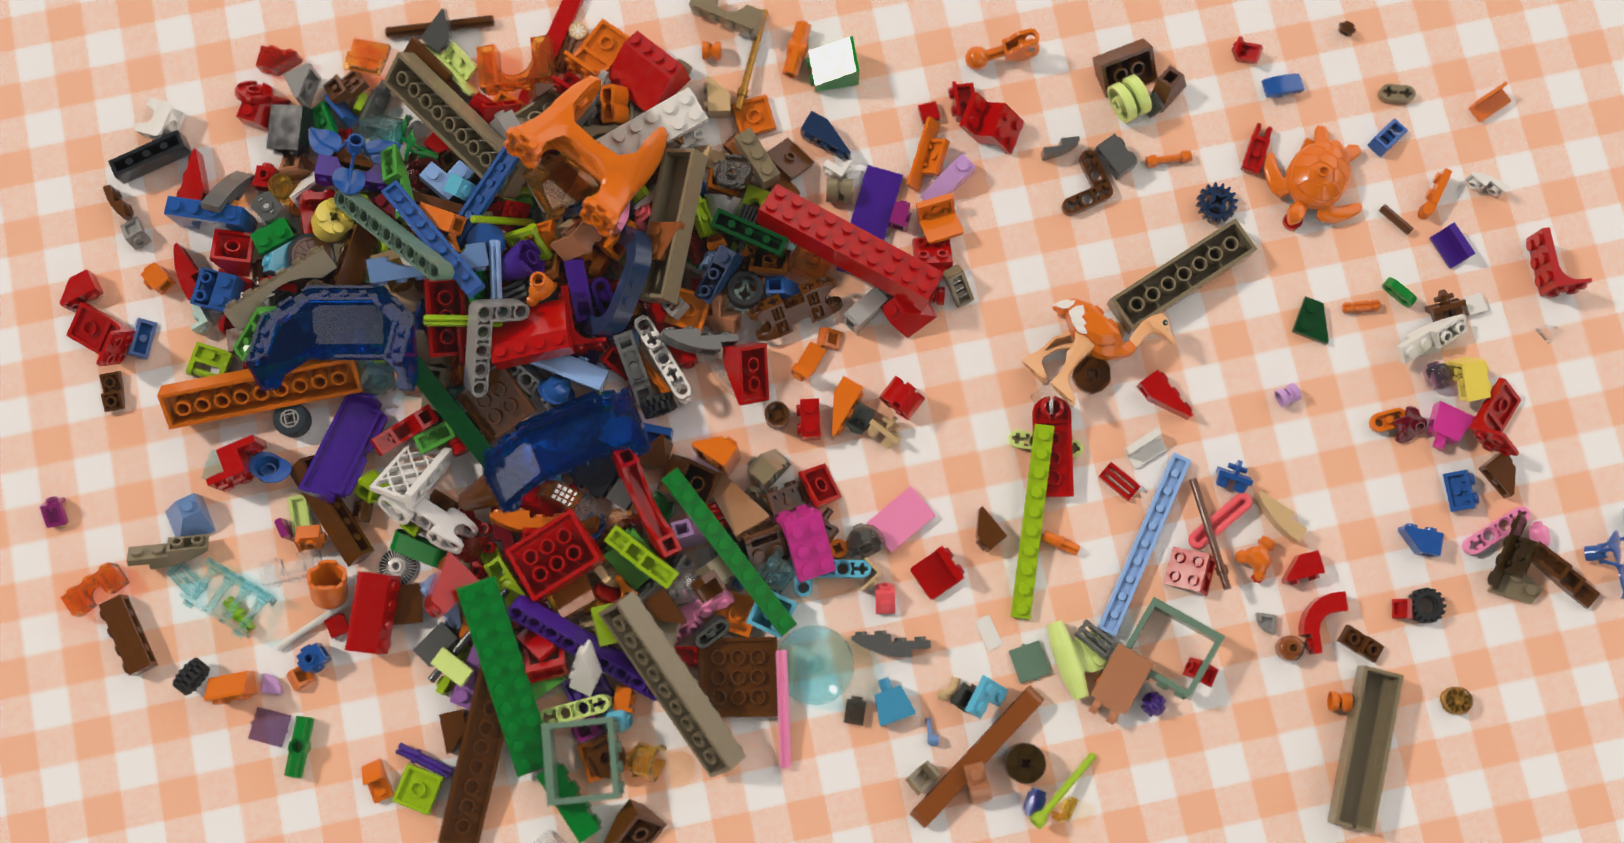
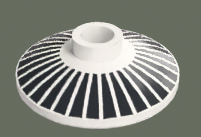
(407, 566)

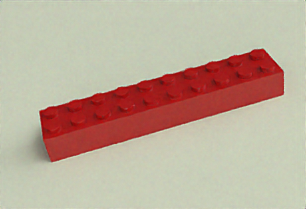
(849, 247)

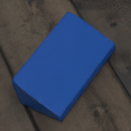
(343, 112)
(142, 338)

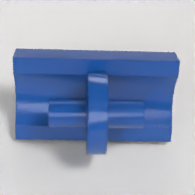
(1225, 475)

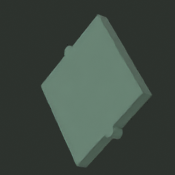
(1029, 661)

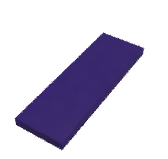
(876, 202)

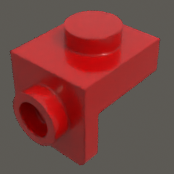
(1246, 51)

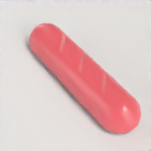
(1221, 519)

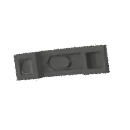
(633, 366)

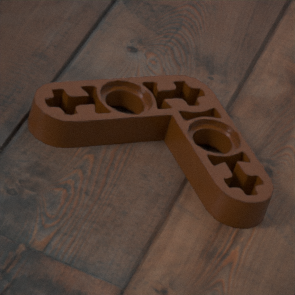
(1096, 186)

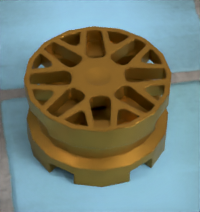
(1456, 701)

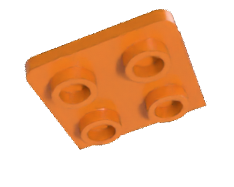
(938, 218)

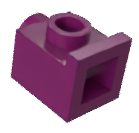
(900, 215)
(582, 735)

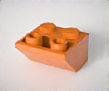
(231, 686)

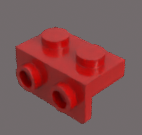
(960, 94)

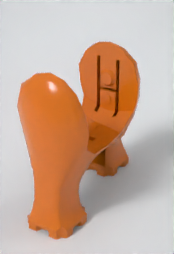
(616, 175)

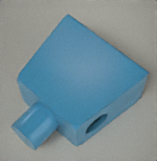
(892, 703)

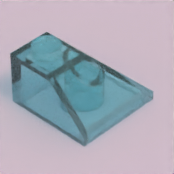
(380, 128)

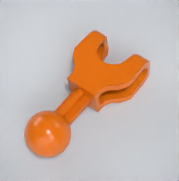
(1012, 48)

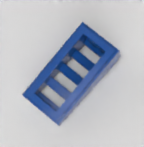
(1379, 146)

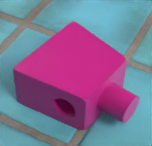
(1447, 424)

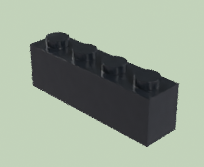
(150, 157)

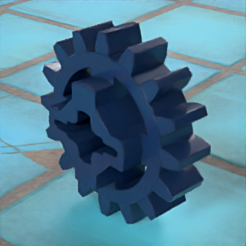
(1216, 194)

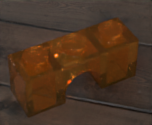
(80, 598)

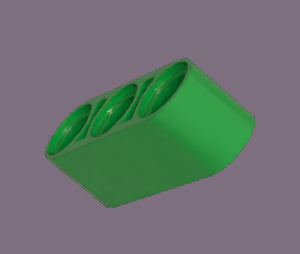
(417, 548)

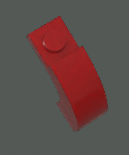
(404, 430)
(1315, 613)

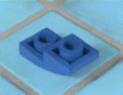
(1282, 84)

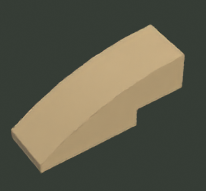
(1280, 517)

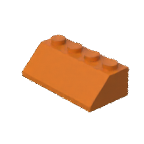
(718, 452)

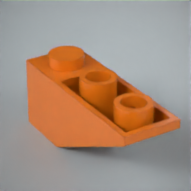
(845, 397)

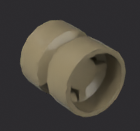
(839, 190)

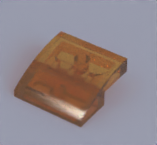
(367, 56)

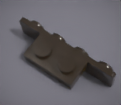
(1515, 555)

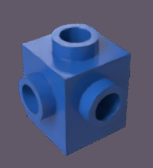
(313, 658)

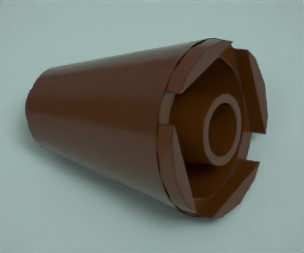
(477, 496)

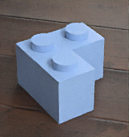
(436, 178)

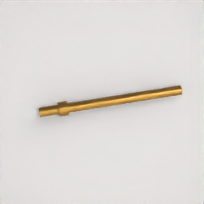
(743, 91)

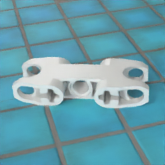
(667, 369)
(441, 525)

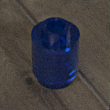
(1034, 801)

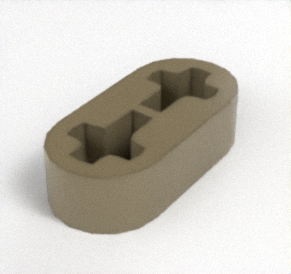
(1396, 93)

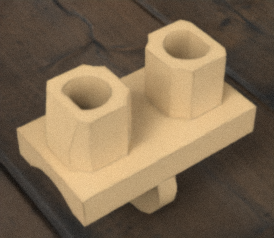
(891, 436)

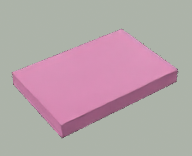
(902, 518)

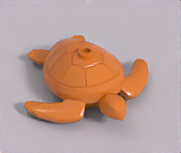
(1315, 179)

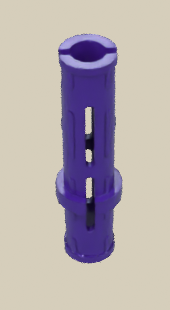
(424, 760)

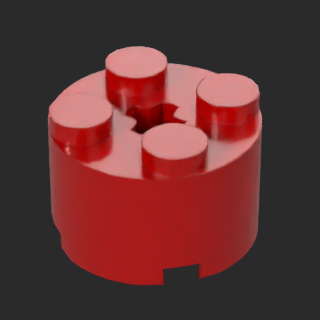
(901, 397)

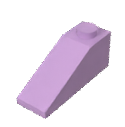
(950, 178)

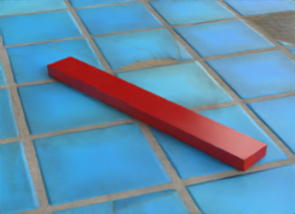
(558, 31)

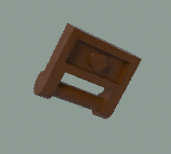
(762, 550)

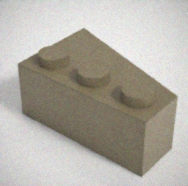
(767, 468)

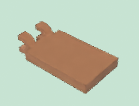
(1120, 682)

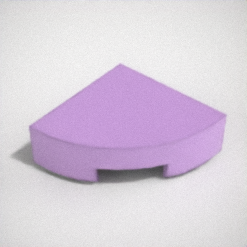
(271, 685)

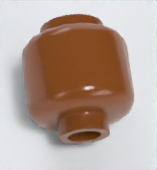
(1289, 648)

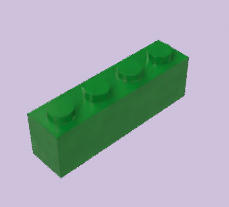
(576, 815)

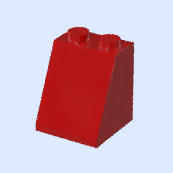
(442, 592)

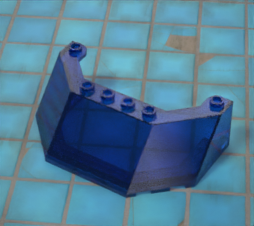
(334, 325)
(561, 441)

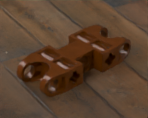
(795, 308)

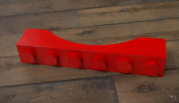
(657, 528)

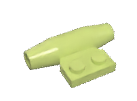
(1074, 659)

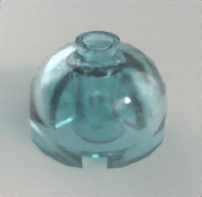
(377, 378)

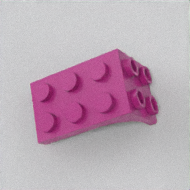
(807, 541)

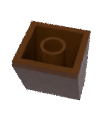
(699, 476)

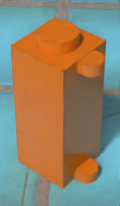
(444, 220)

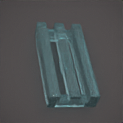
(176, 569)

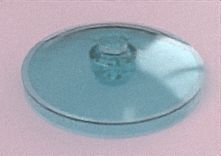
(817, 664)

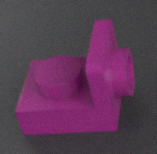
(54, 512)

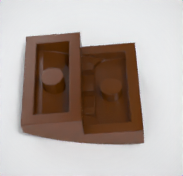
(347, 87)
(409, 605)

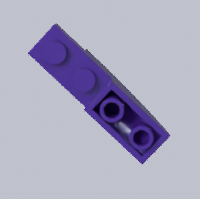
(579, 291)

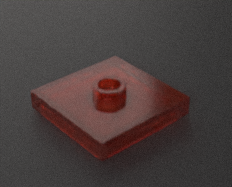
(697, 248)

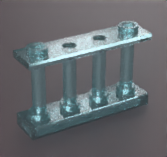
(230, 579)

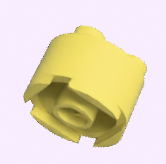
(330, 222)

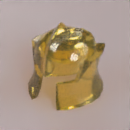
(642, 761)

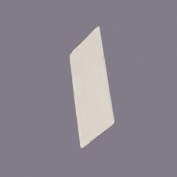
(988, 632)

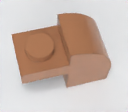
(721, 318)
(977, 783)

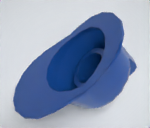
(556, 389)
(269, 467)

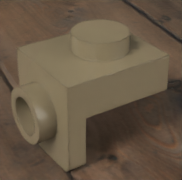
(923, 777)

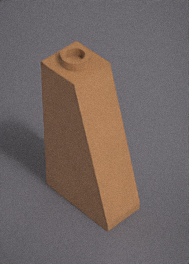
(739, 509)

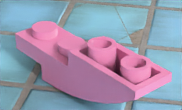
(697, 611)

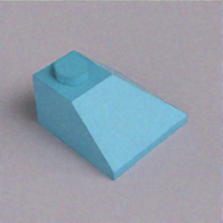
(275, 260)

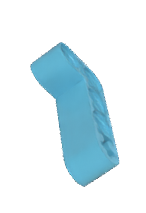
(836, 575)

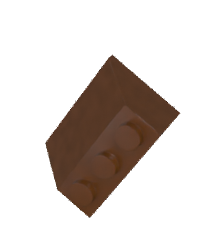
(1131, 59)

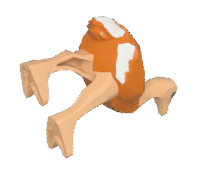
(1090, 335)

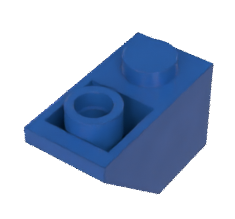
(781, 286)
(1422, 541)

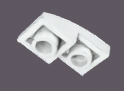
(1493, 185)

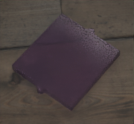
(269, 726)

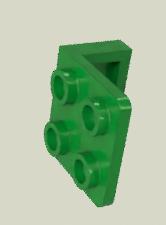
(273, 235)

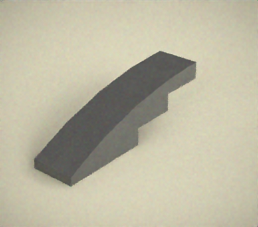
(227, 191)

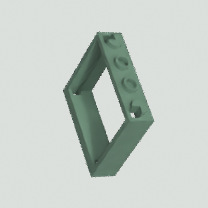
(1190, 623)
(550, 767)

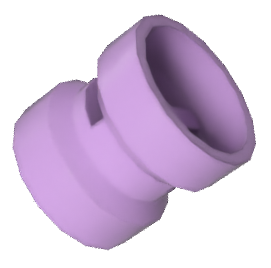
(1288, 394)

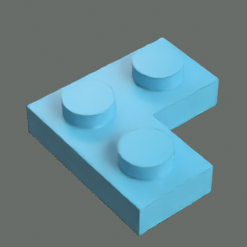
(986, 692)

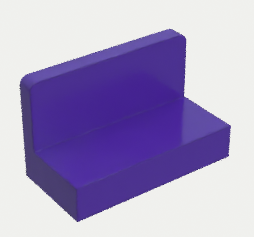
(1452, 245)

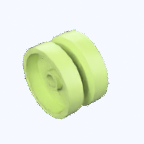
(1129, 98)

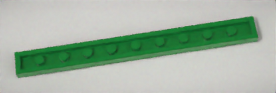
(729, 551)

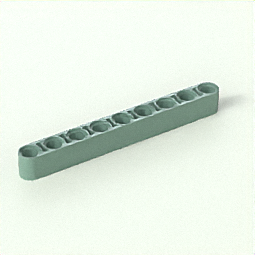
(395, 236)

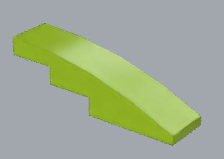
(641, 556)

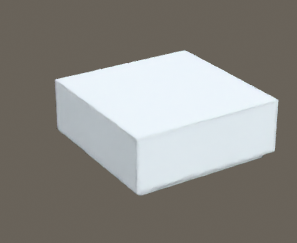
(1475, 304)

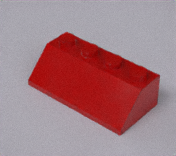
(443, 299)
(372, 613)

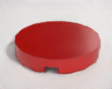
(253, 93)

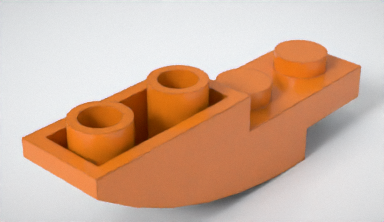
(521, 518)

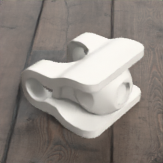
(163, 122)

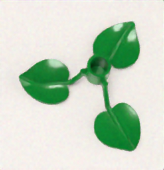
(411, 142)

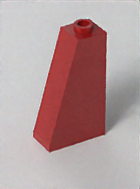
(657, 315)

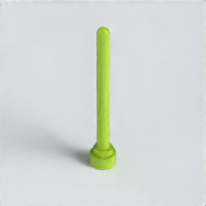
(1039, 818)

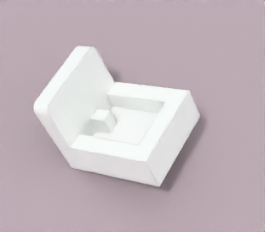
(834, 171)

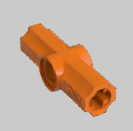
(797, 49)

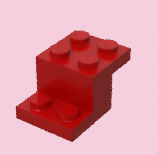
(991, 123)
(235, 463)

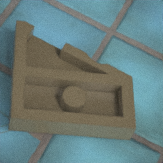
(1523, 590)

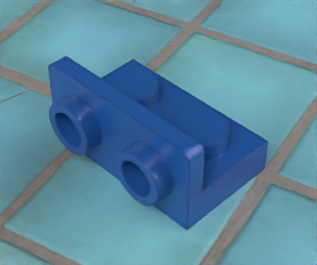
(1460, 490)

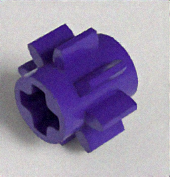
(1153, 703)

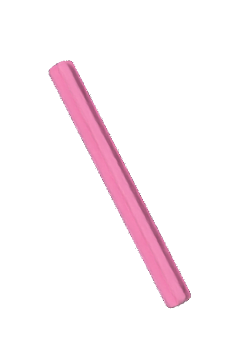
(783, 709)

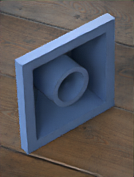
(190, 516)

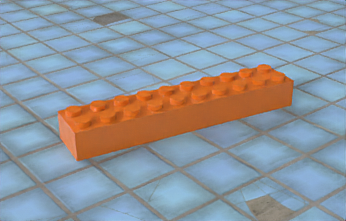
(239, 394)

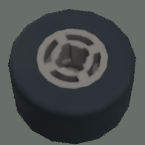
(292, 426)

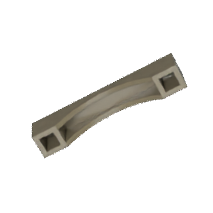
(314, 265)

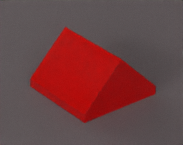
(819, 486)

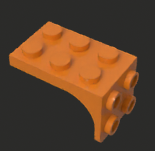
(597, 50)

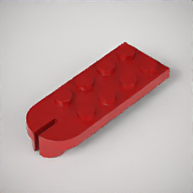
(1061, 461)

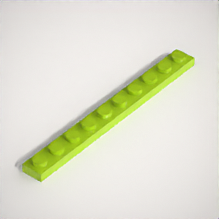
(1032, 521)

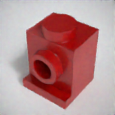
(260, 182)

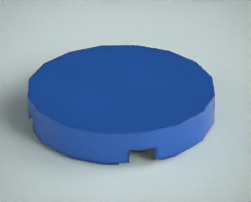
(486, 232)

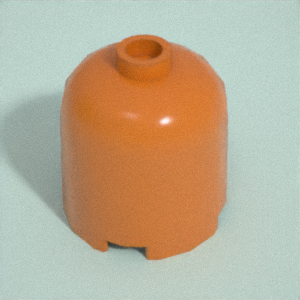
(328, 584)

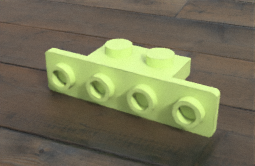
(460, 64)

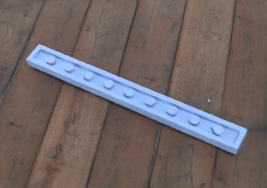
(1143, 544)

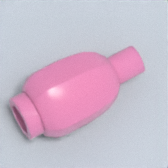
(1539, 532)

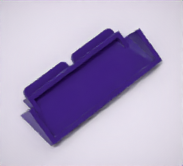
(344, 448)

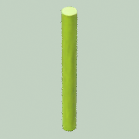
(500, 220)

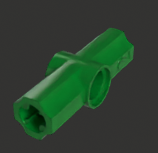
(297, 760)

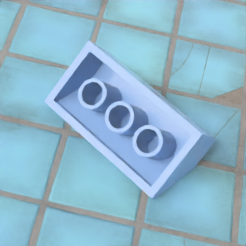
(577, 370)

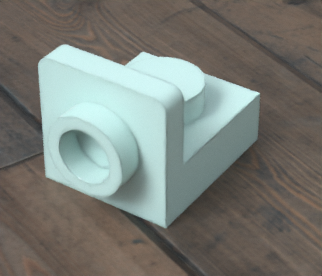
(203, 320)

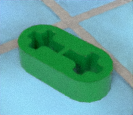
(1399, 292)

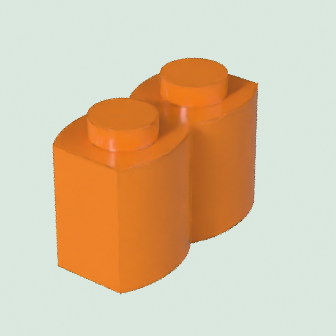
(614, 104)

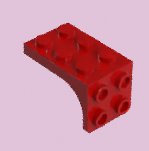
(1548, 274)
(100, 334)
(580, 343)
(1493, 418)

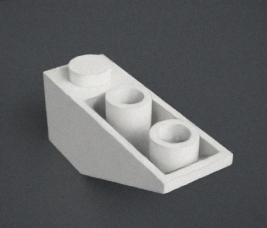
(585, 670)

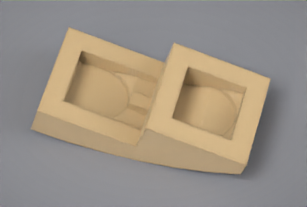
(608, 575)

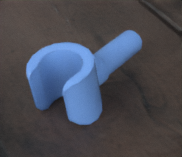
(932, 740)

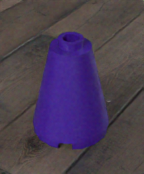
(521, 261)

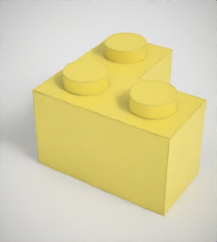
(1470, 378)

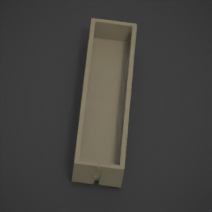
(674, 201)
(1365, 749)

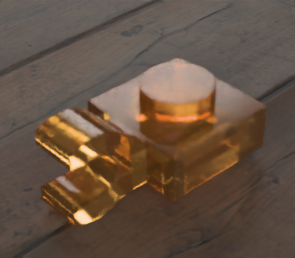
(617, 514)

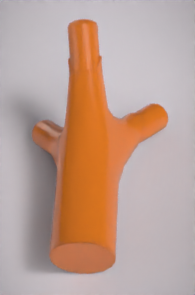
(623, 586)

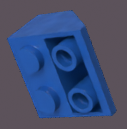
(216, 289)

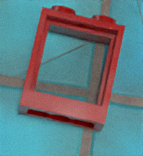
(547, 669)

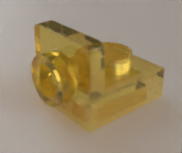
(1067, 806)

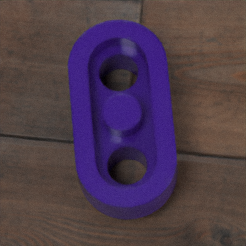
(601, 295)

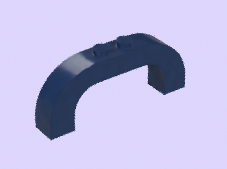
(629, 286)

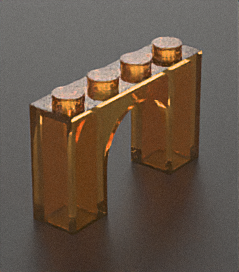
(539, 70)

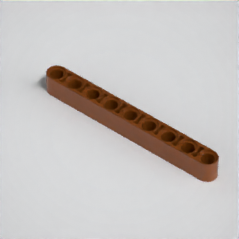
(982, 750)

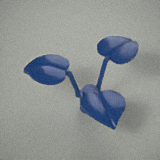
(344, 179)
(1599, 552)

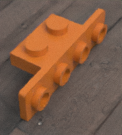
(929, 155)

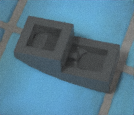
(1064, 146)

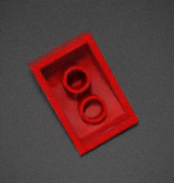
(747, 371)

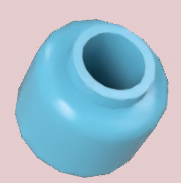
(625, 718)

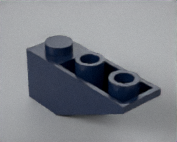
(820, 131)
(718, 273)

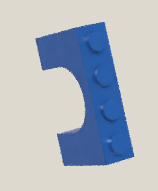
(189, 214)

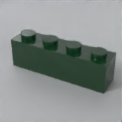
(749, 233)

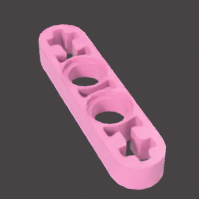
(1494, 528)

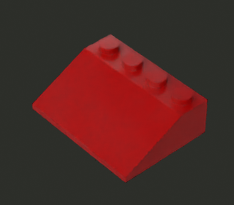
(647, 72)
(537, 338)
(555, 556)

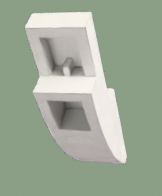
(1431, 335)

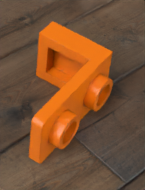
(808, 362)

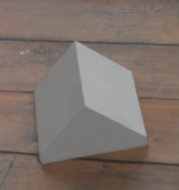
(303, 83)

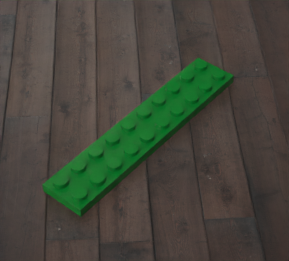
(504, 673)

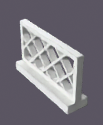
(425, 478)

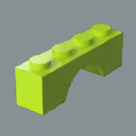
(363, 491)

